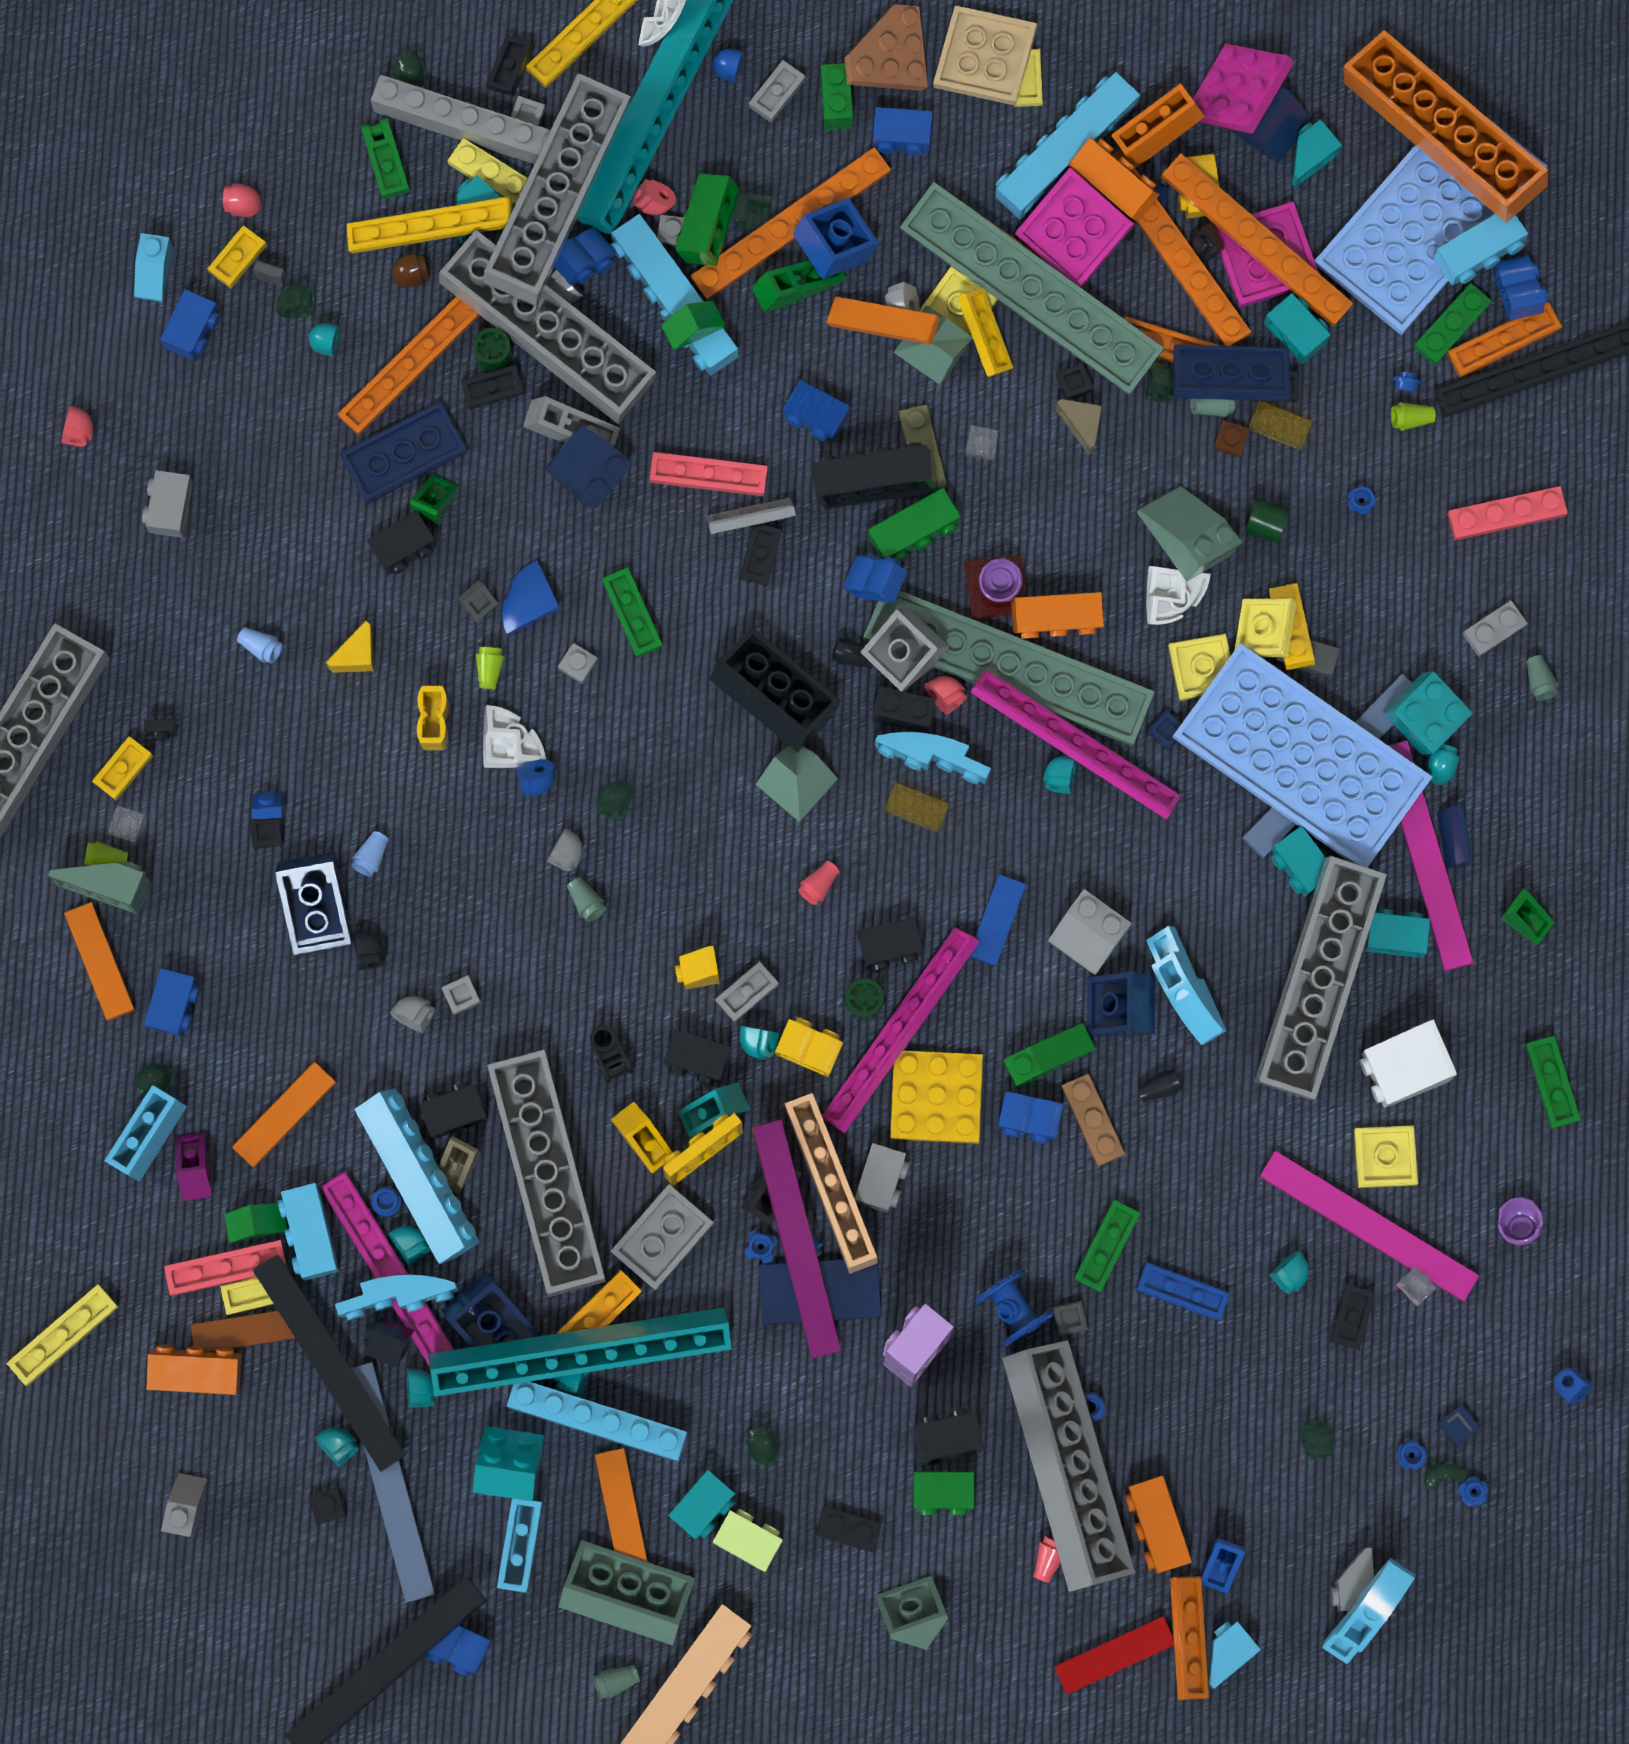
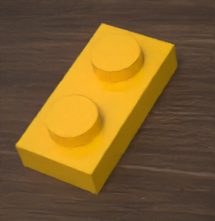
(237, 257)
(122, 768)

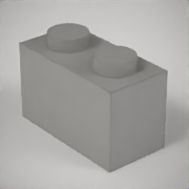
(168, 503)
(880, 1178)

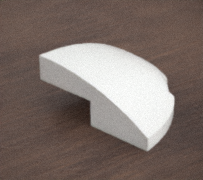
(664, 18)
(1171, 594)
(508, 742)

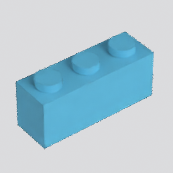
(1480, 248)
(145, 1133)
(308, 1232)
(520, 1545)

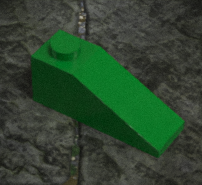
(791, 284)
(1048, 1055)

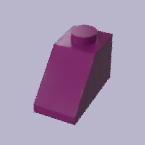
(193, 1166)

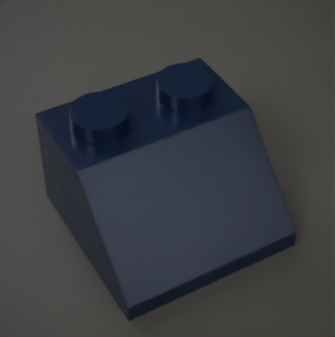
(1278, 126)
(588, 466)
(1121, 1005)

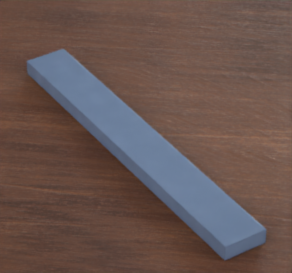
(1274, 825)
(397, 1508)

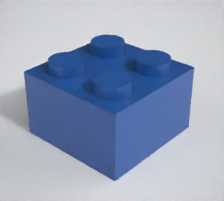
(835, 238)

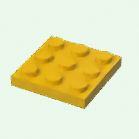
(936, 1097)
(702, 1148)

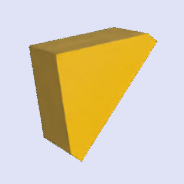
(355, 653)

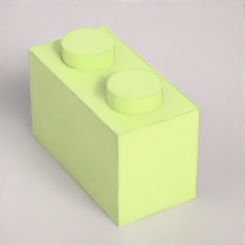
(748, 1540)

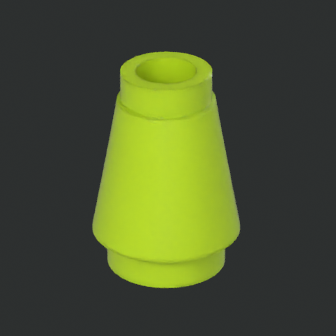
(1411, 415)
(489, 666)
(100, 853)

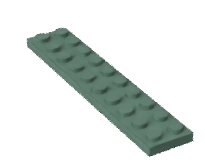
(1031, 288)
(1051, 679)

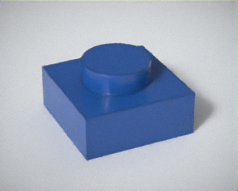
(267, 805)

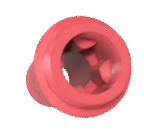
(817, 885)
(1047, 1560)

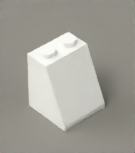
(1408, 1064)

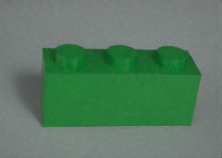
(707, 219)
(915, 526)

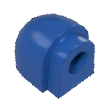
(728, 64)
(536, 777)
(1572, 1385)

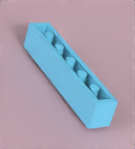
(1049, 162)
(668, 288)
(417, 1175)
(598, 1420)

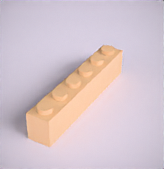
(831, 1183)
(691, 1680)

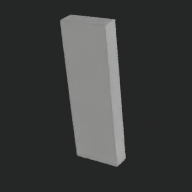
(750, 515)

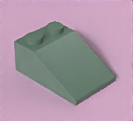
(1189, 532)
(109, 883)

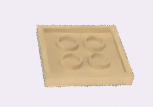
(985, 55)

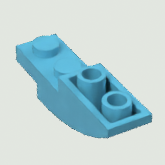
(922, 748)
(1183, 988)
(409, 1291)
(1369, 1612)

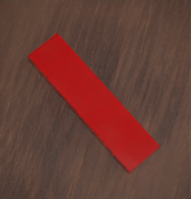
(1114, 1655)

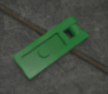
(385, 160)

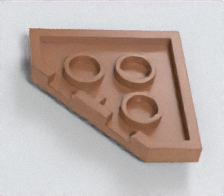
(890, 53)

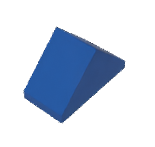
(1222, 1565)

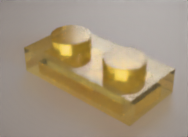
(1280, 425)
(916, 807)

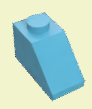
(152, 267)
(1229, 1652)

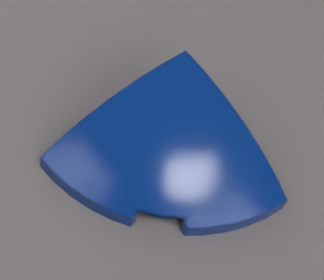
(527, 599)

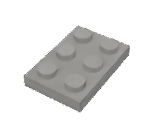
(662, 1237)

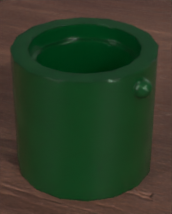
(492, 349)
(1266, 520)
(864, 999)

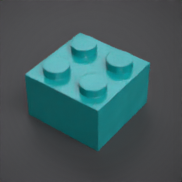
(1427, 713)
(508, 1463)

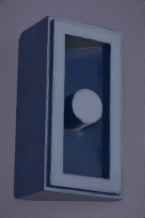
(1454, 836)

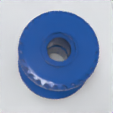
(1013, 1307)

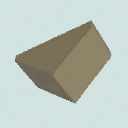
(1081, 420)
(458, 1163)

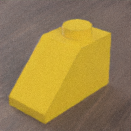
(698, 968)
(642, 1136)

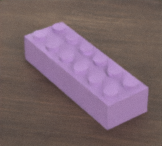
(917, 1345)

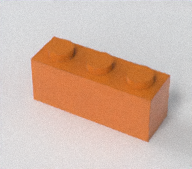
(1158, 125)
(1115, 178)
(1057, 614)
(194, 1370)
(1157, 1525)

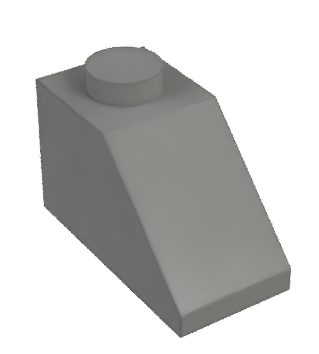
(184, 1505)
(1353, 1581)

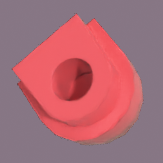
(654, 198)
(241, 200)
(77, 427)
(947, 692)

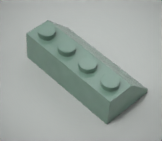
(638, 1600)

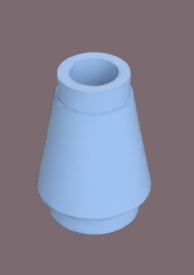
(261, 645)
(369, 856)

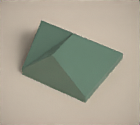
(941, 356)
(796, 781)
(913, 1612)

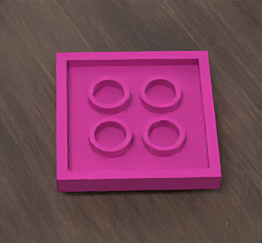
(1241, 87)
(1074, 228)
(1250, 279)

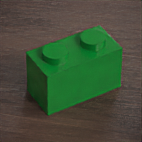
(836, 98)
(943, 1492)

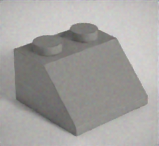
(904, 648)
(1089, 932)

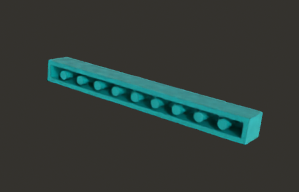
(651, 112)
(579, 1351)

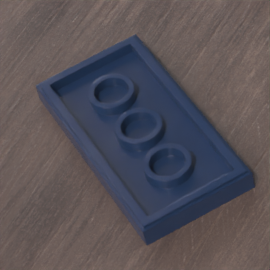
(1231, 372)
(403, 452)
(848, 1294)

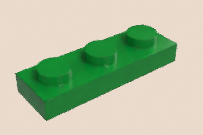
(1452, 324)
(632, 613)
(1552, 1082)
(1107, 1246)

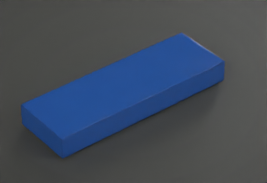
(997, 920)
(1183, 1291)

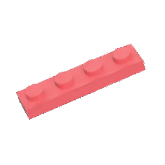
(708, 474)
(1507, 513)
(220, 1268)

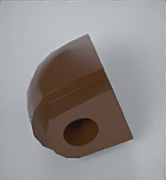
(410, 271)

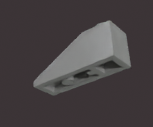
(560, 421)

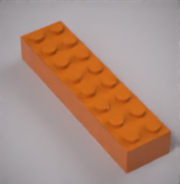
(1445, 126)

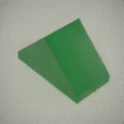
(692, 323)
(434, 499)
(1528, 917)
(254, 1222)

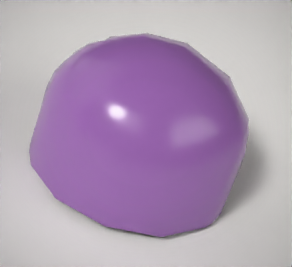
(1001, 580)
(1520, 1221)

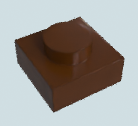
(1231, 439)

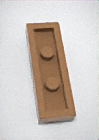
(1093, 1120)

